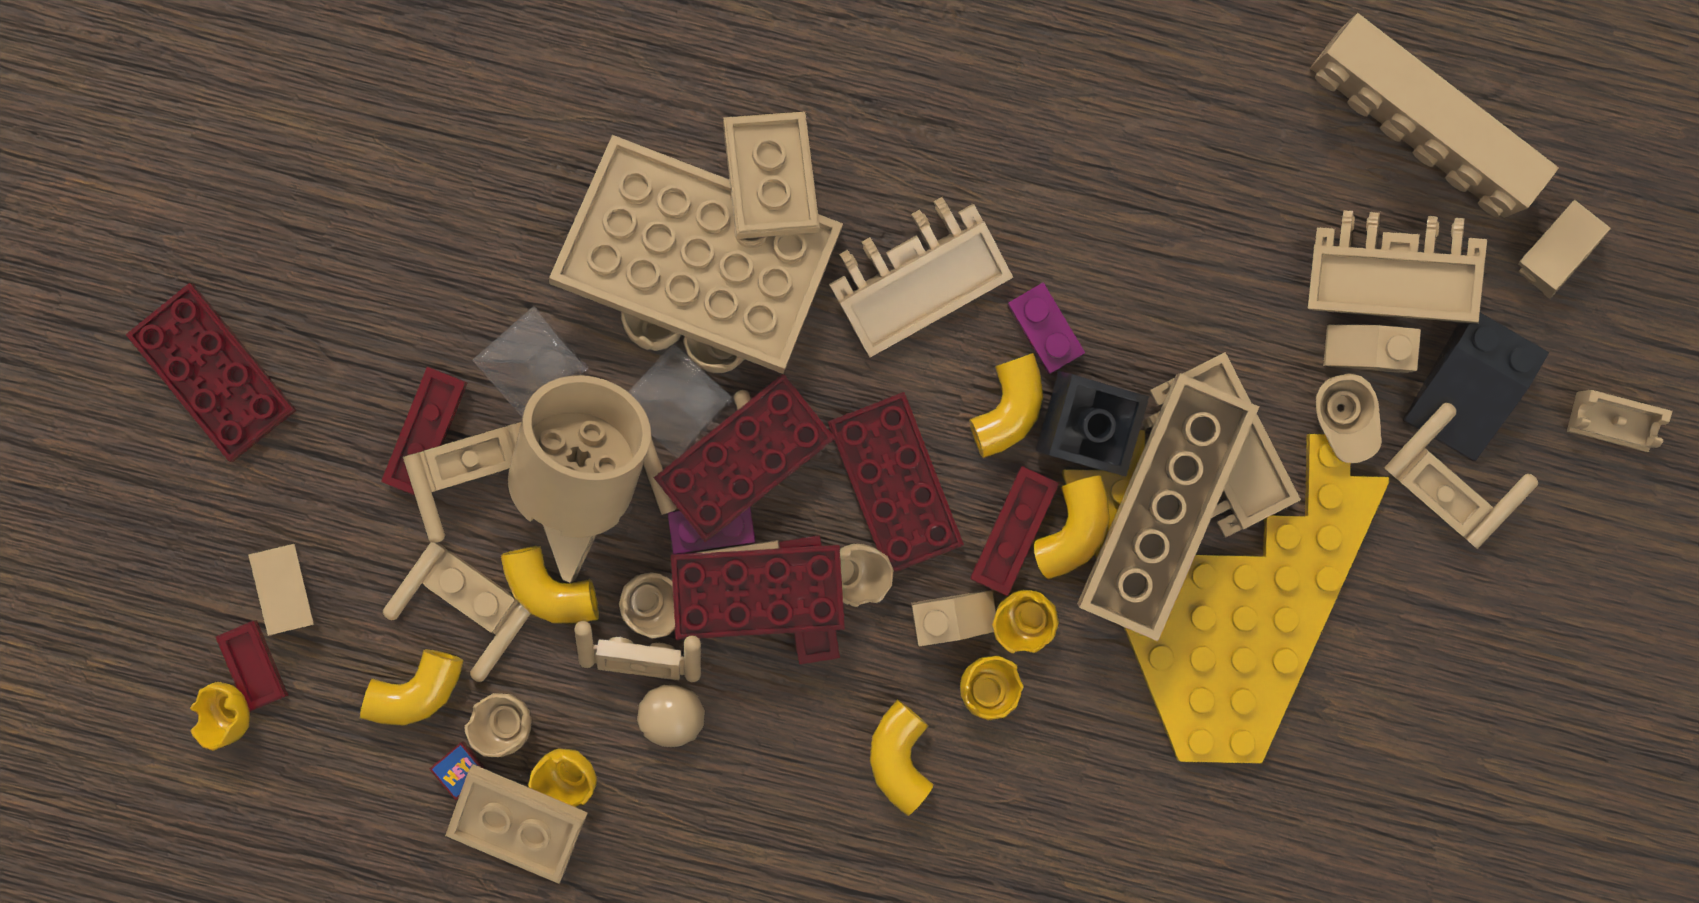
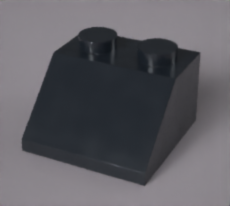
(1092, 423)

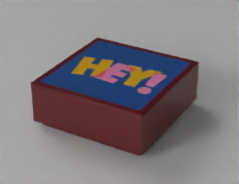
(454, 767)

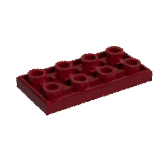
(211, 372)
(744, 458)
(896, 482)
(757, 592)

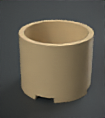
(578, 455)

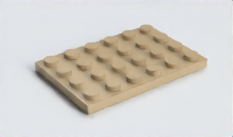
(666, 250)

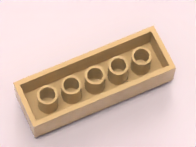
(1432, 118)
(1167, 506)

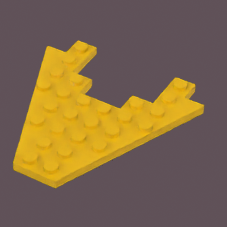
(1250, 620)

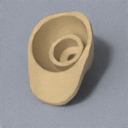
(1357, 428)

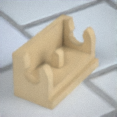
(1562, 248)
(1617, 420)
(281, 589)

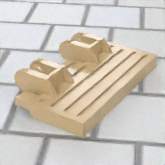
(1397, 276)
(922, 282)
(1258, 479)

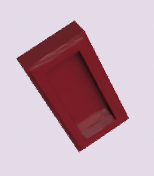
(252, 665)

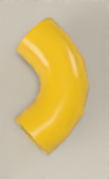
(1015, 412)
(1083, 530)
(542, 594)
(417, 698)
(892, 758)

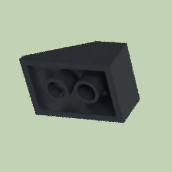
(1484, 377)

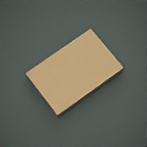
(770, 175)
(516, 823)

